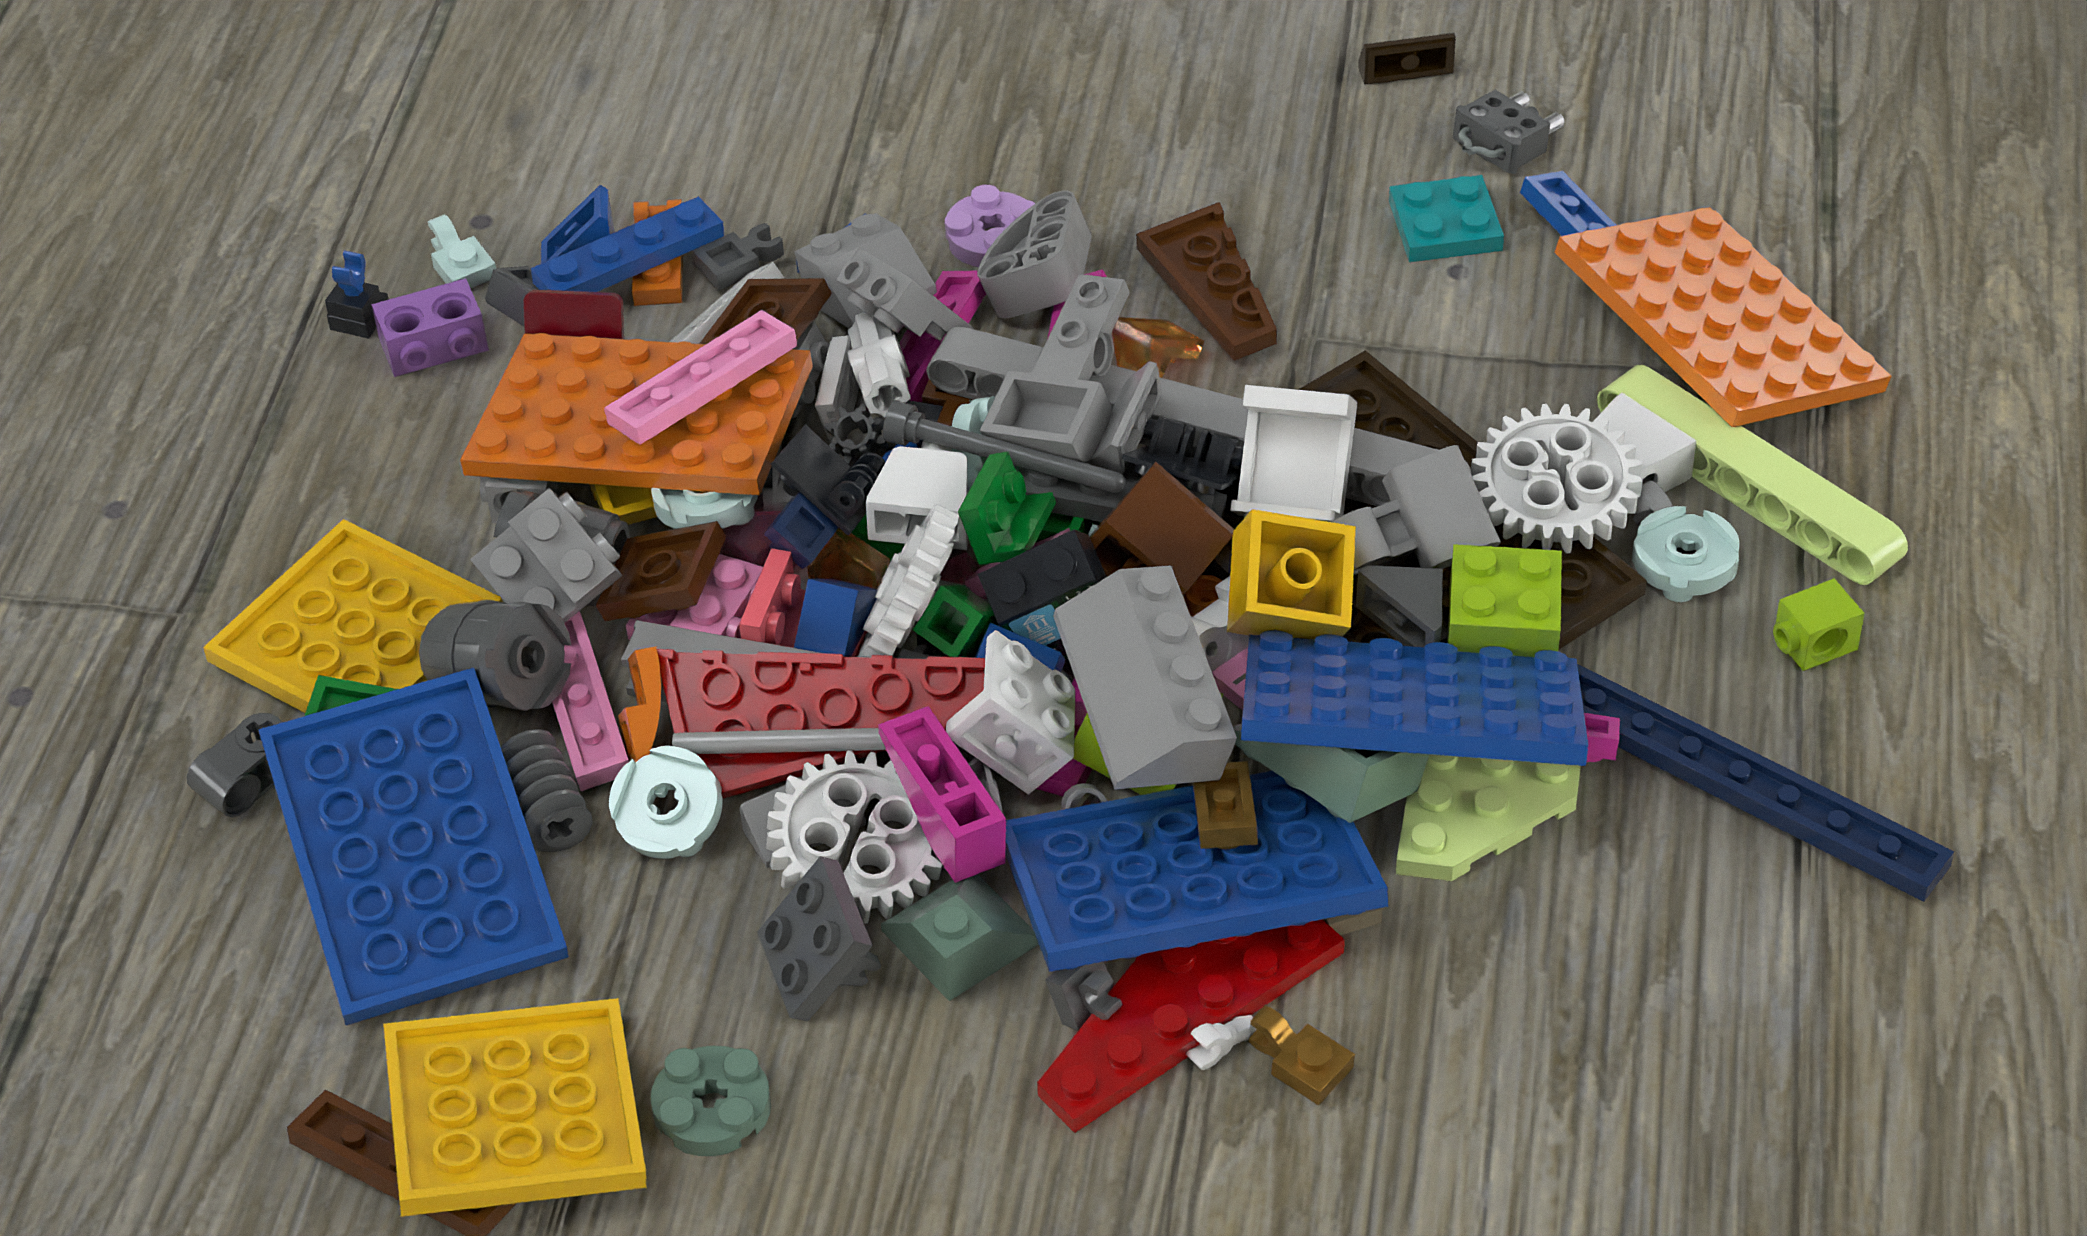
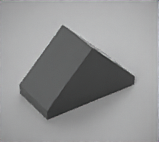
(1403, 601)

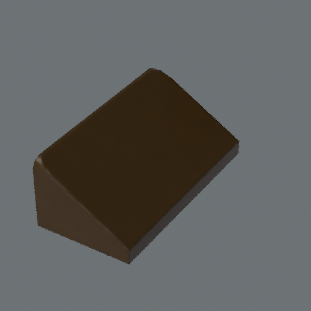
(1407, 58)

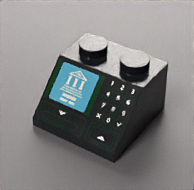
(1039, 581)

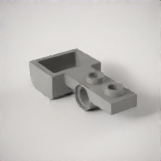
(1056, 403)
(1428, 512)

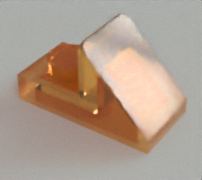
(1152, 340)
(849, 561)

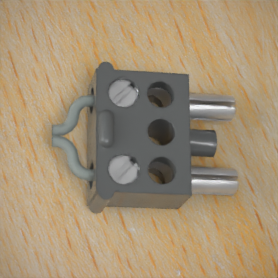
(1504, 129)

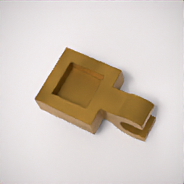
(1304, 1060)

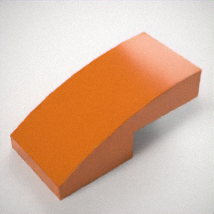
(640, 722)

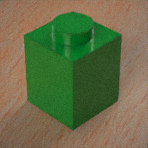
(956, 621)

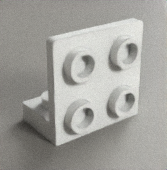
(1020, 718)

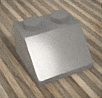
(831, 251)

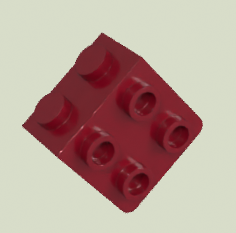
(574, 313)

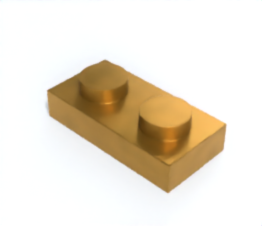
(1226, 809)

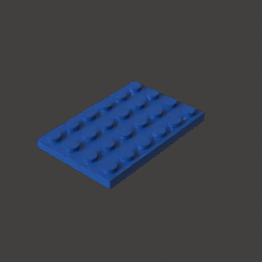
(1414, 699)
(412, 846)
(1136, 882)

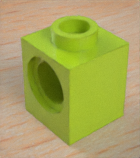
(1818, 624)

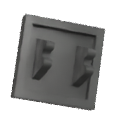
(817, 940)

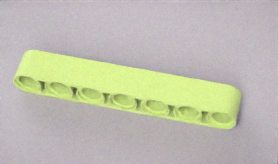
(1770, 482)

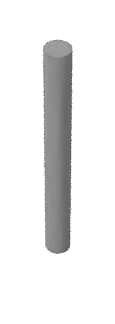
(779, 741)

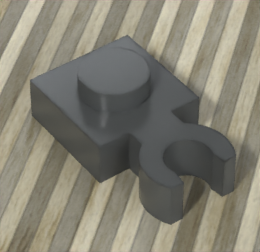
(732, 258)

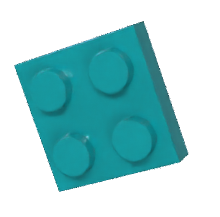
(1446, 218)

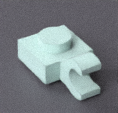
(458, 258)

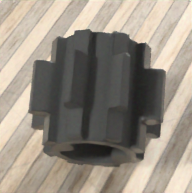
(866, 424)

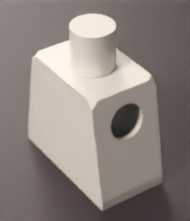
(1662, 448)
(911, 486)

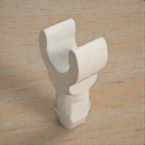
(1218, 1040)

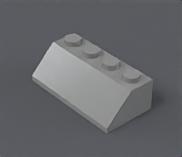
(1146, 680)

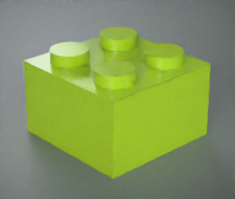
(1505, 599)

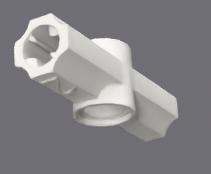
(877, 364)

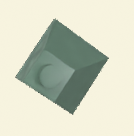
(960, 935)

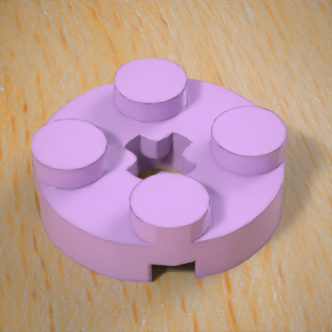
(977, 212)

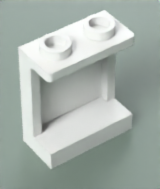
(1296, 452)

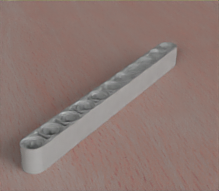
(977, 362)

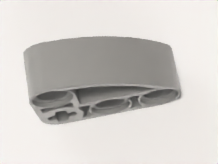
(1037, 257)

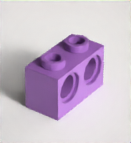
(430, 327)

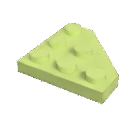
(1477, 809)

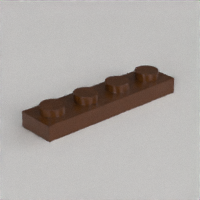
(365, 1149)

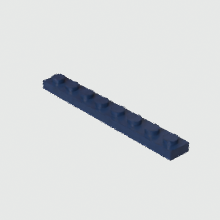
(1768, 789)

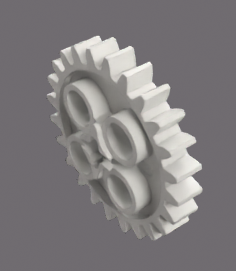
(1530, 500)
(909, 583)
(809, 816)

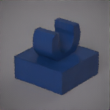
(800, 530)

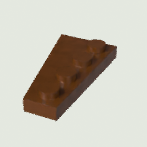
(1205, 270)

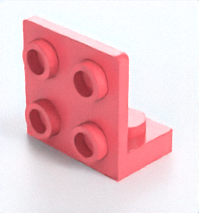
(777, 604)

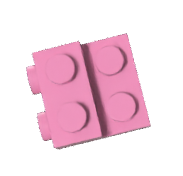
(719, 604)

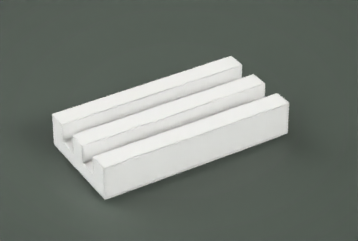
(837, 383)

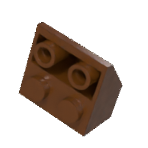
(1159, 527)

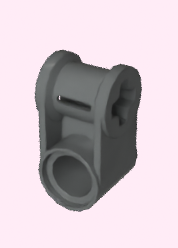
(235, 768)

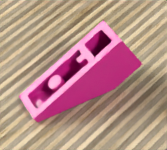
(945, 795)

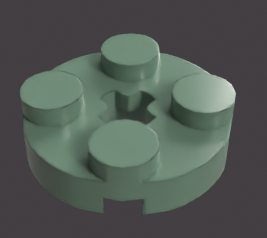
(704, 1071)

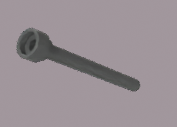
(907, 425)

